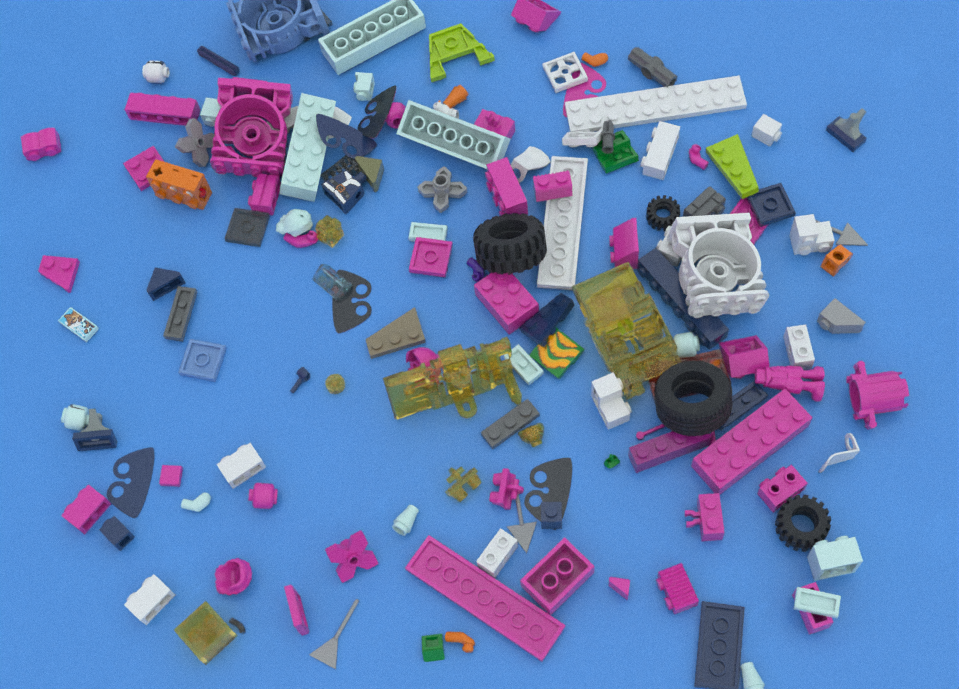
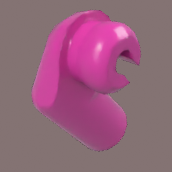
(695, 157)

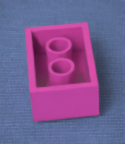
(505, 188)
(506, 300)
(557, 576)

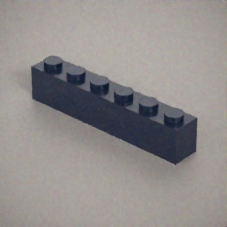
(665, 280)

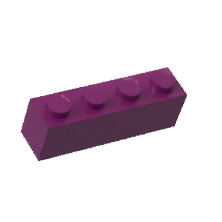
(665, 449)

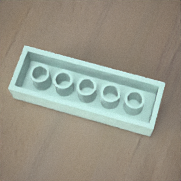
(371, 34)
(452, 135)
(306, 149)

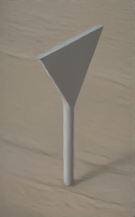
(328, 652)

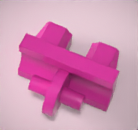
(508, 489)

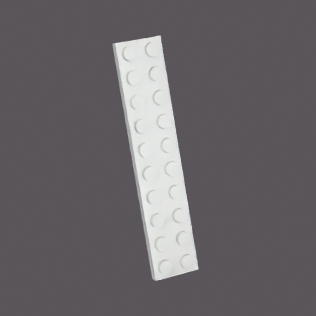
(657, 104)

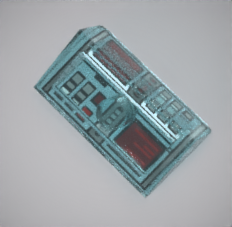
(331, 281)

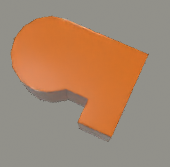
(836, 260)

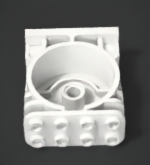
(726, 252)

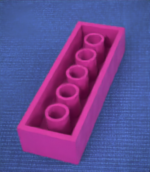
(751, 442)

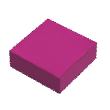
(171, 475)

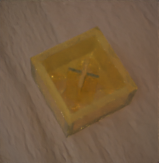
(205, 632)

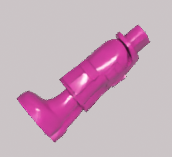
(790, 379)

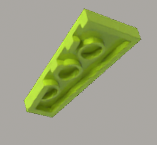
(734, 165)

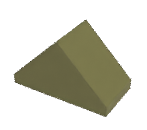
(372, 169)

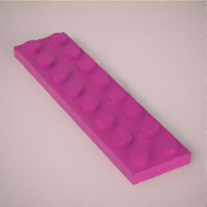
(485, 598)

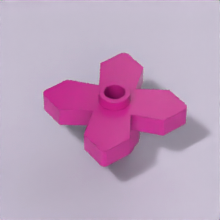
(351, 554)

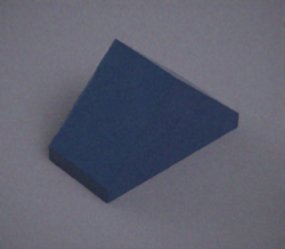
(163, 282)

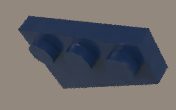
(544, 321)

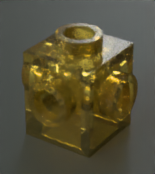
(329, 230)

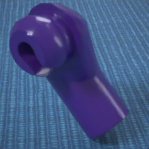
(478, 271)

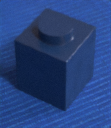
(551, 515)
(116, 533)

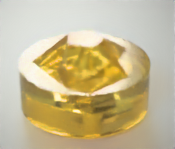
(335, 383)

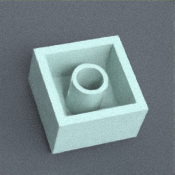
(834, 558)

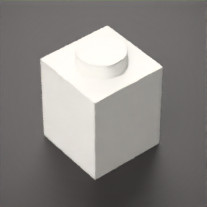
(767, 130)

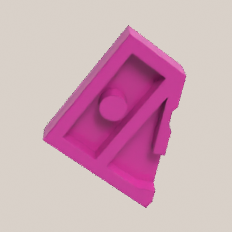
(59, 270)

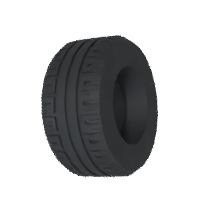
(699, 417)

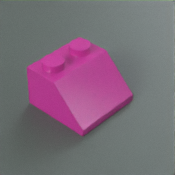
(535, 14)
(625, 244)
(744, 356)

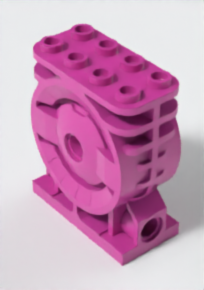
(245, 99)

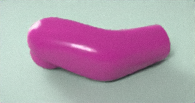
(302, 240)

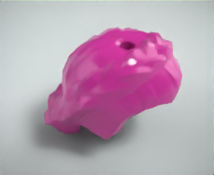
(233, 576)

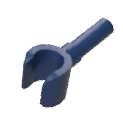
(303, 376)

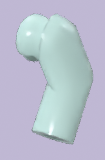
(197, 504)

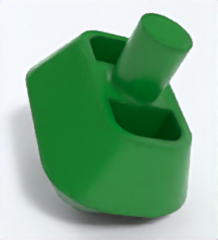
(611, 461)

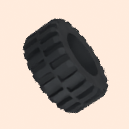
(510, 243)

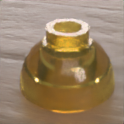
(532, 434)

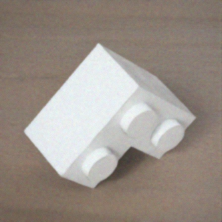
(810, 236)
(608, 399)

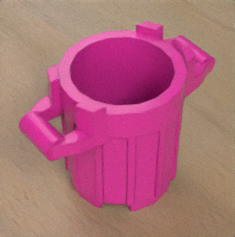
(875, 393)

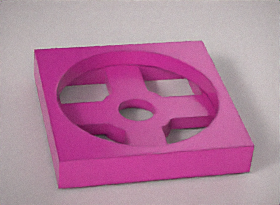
(296, 610)

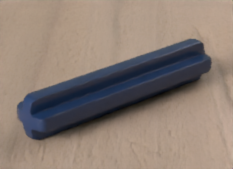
(218, 60)

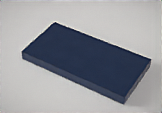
(719, 646)

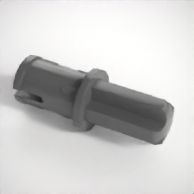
(608, 137)

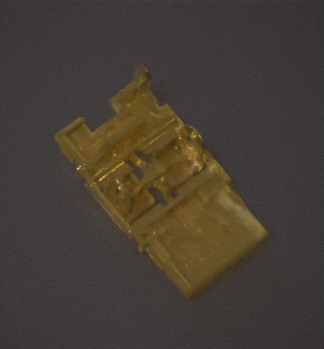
(611, 300)
(420, 387)

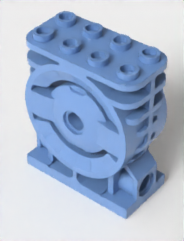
(277, 25)

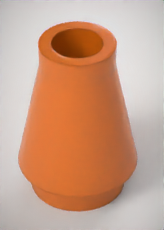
(456, 96)

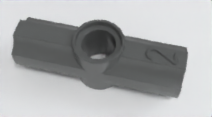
(652, 67)

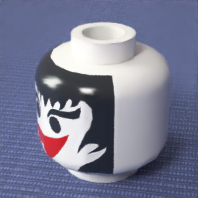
(155, 71)

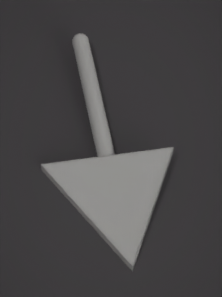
(848, 236)
(522, 532)

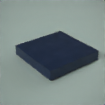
(771, 205)

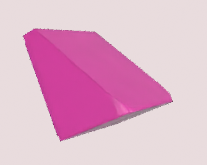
(620, 585)

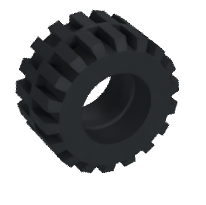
(805, 507)

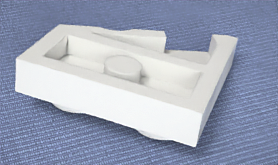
(582, 137)

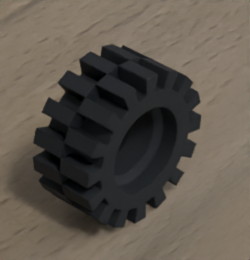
(662, 203)

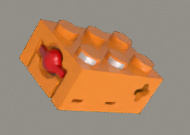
(179, 184)

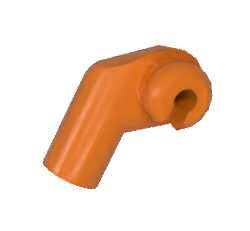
(596, 60)
(460, 637)

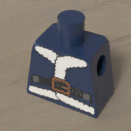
(345, 189)

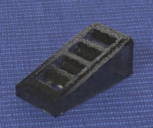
(342, 163)

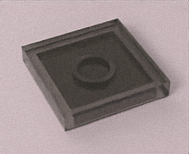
(247, 227)

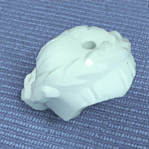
(294, 222)

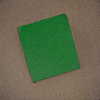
(433, 647)

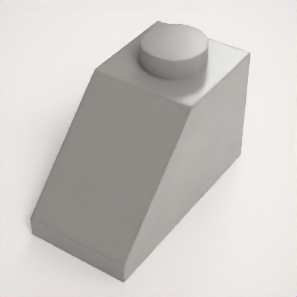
(840, 319)

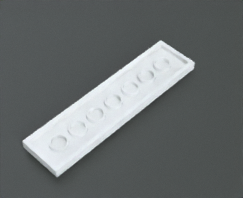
(563, 227)

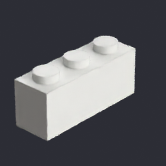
(660, 150)

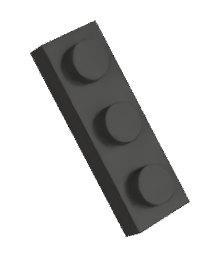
(180, 313)
(510, 424)

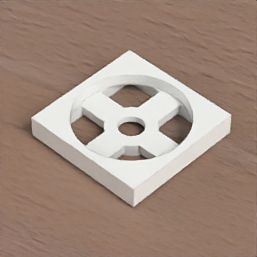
(570, 82)

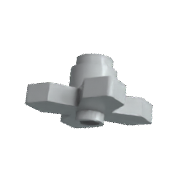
(196, 143)
(441, 189)

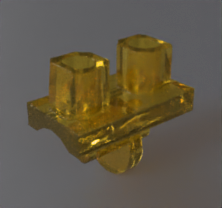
(456, 489)

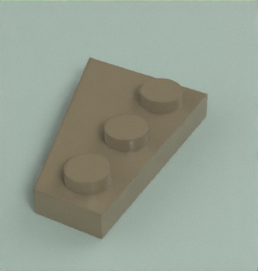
(397, 335)

